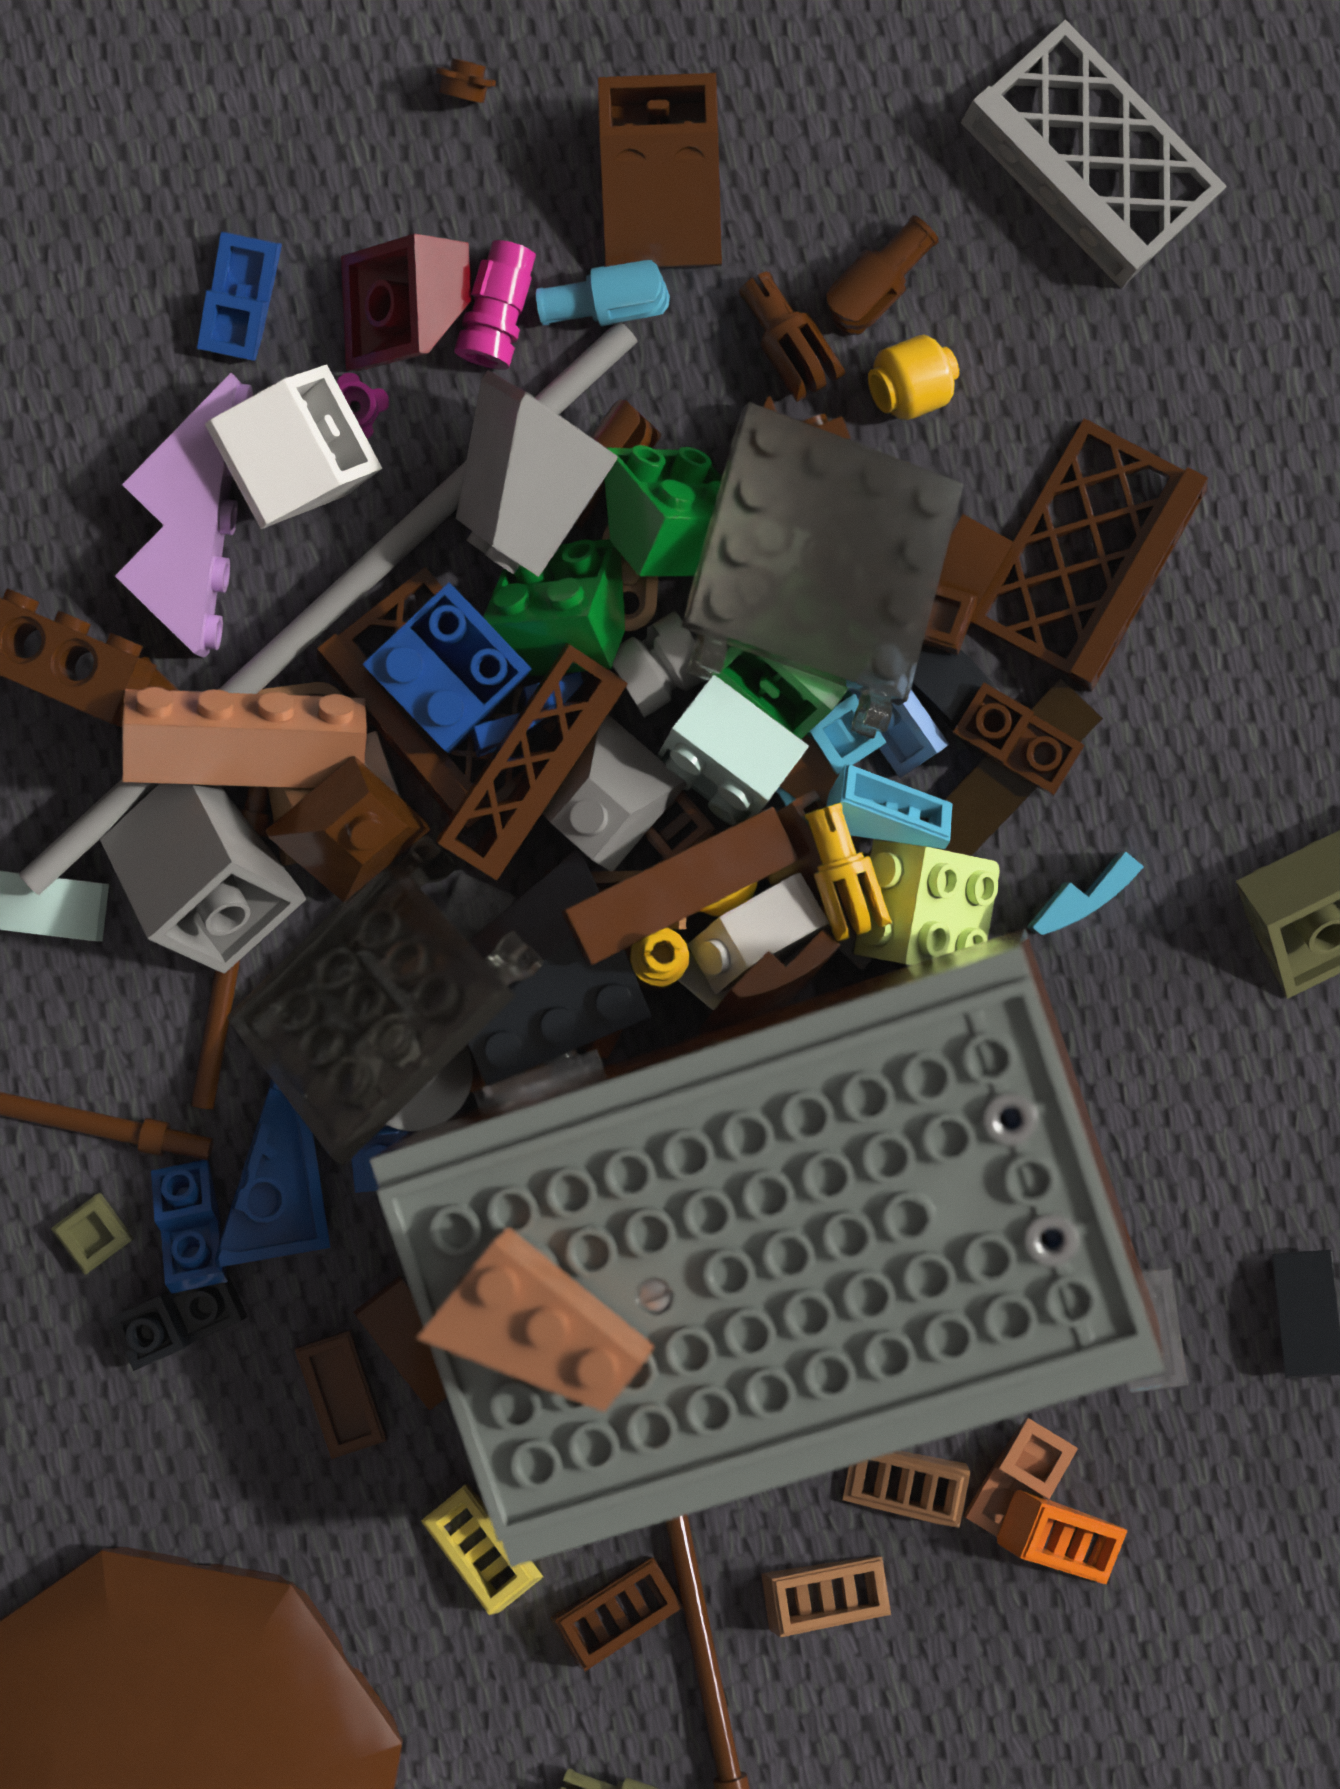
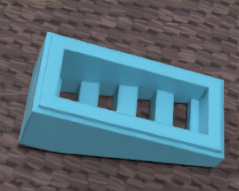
(890, 810)

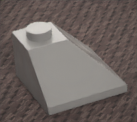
(612, 795)

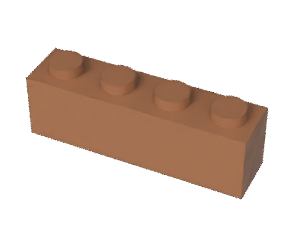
(239, 737)

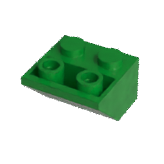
(661, 507)
(571, 602)
(782, 692)

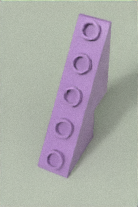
(189, 493)

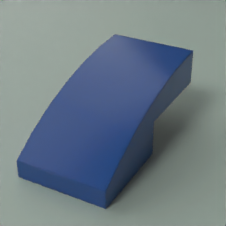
(239, 296)
(489, 735)

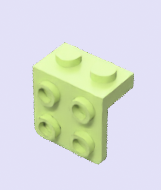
(933, 901)

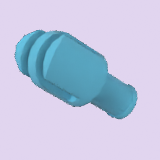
(607, 295)

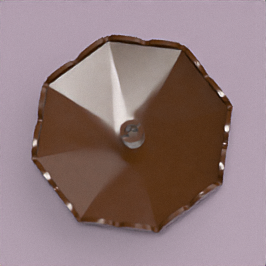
(183, 1681)

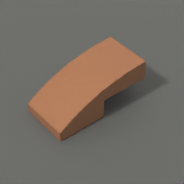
(1029, 1463)

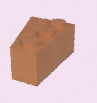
(538, 1326)

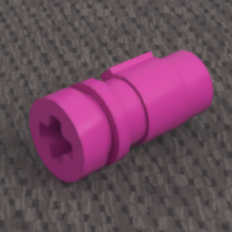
(498, 299)

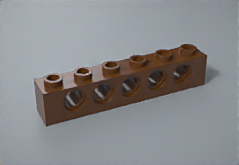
(62, 644)

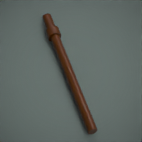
(224, 984)
(150, 1136)
(705, 1656)

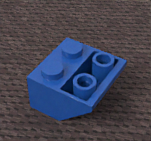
(448, 668)

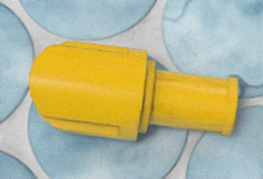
(841, 865)
(659, 959)

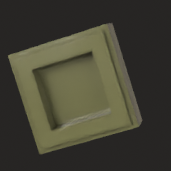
(92, 1233)

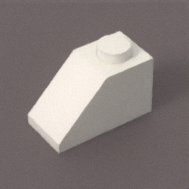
(772, 921)

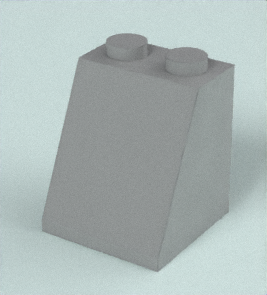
(525, 477)
(199, 874)

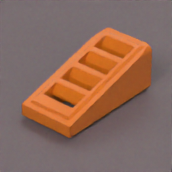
(1029, 1525)

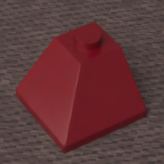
(402, 298)

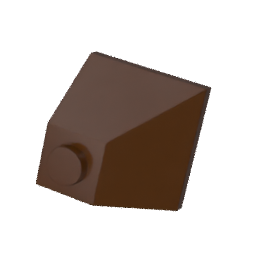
(348, 829)

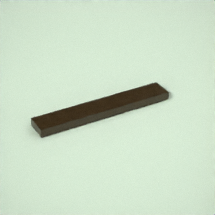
(994, 792)

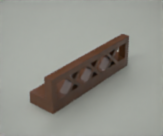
(543, 769)

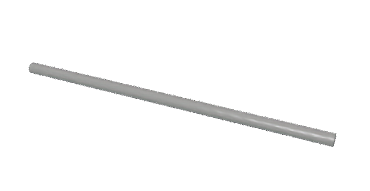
(325, 610)

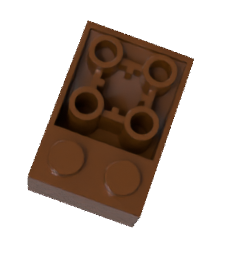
(660, 169)

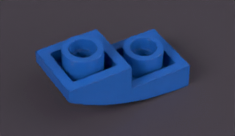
(188, 1225)

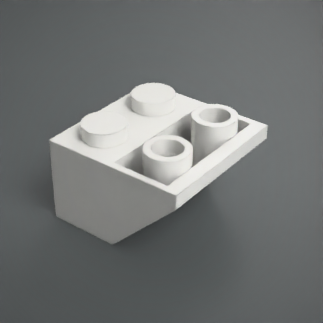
(294, 446)

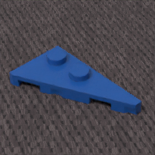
(279, 1193)

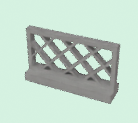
(1051, 175)

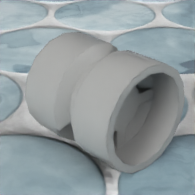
(657, 664)

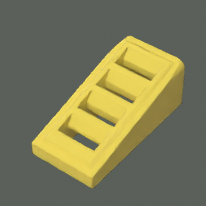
(478, 1582)

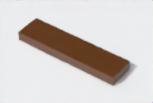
(679, 886)

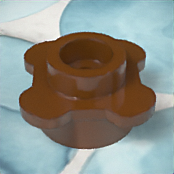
(464, 80)

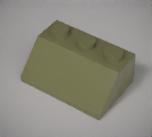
(1297, 914)

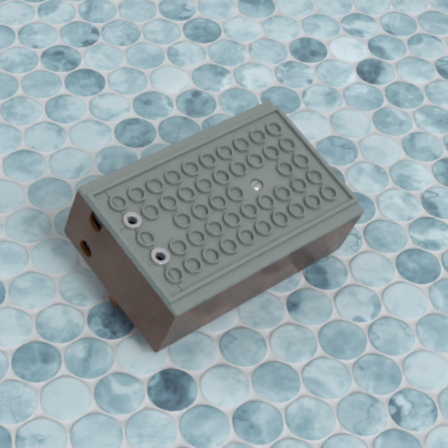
(817, 1221)

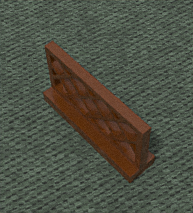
(1132, 579)
(396, 726)

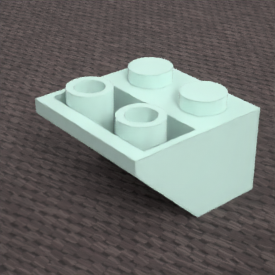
(730, 752)

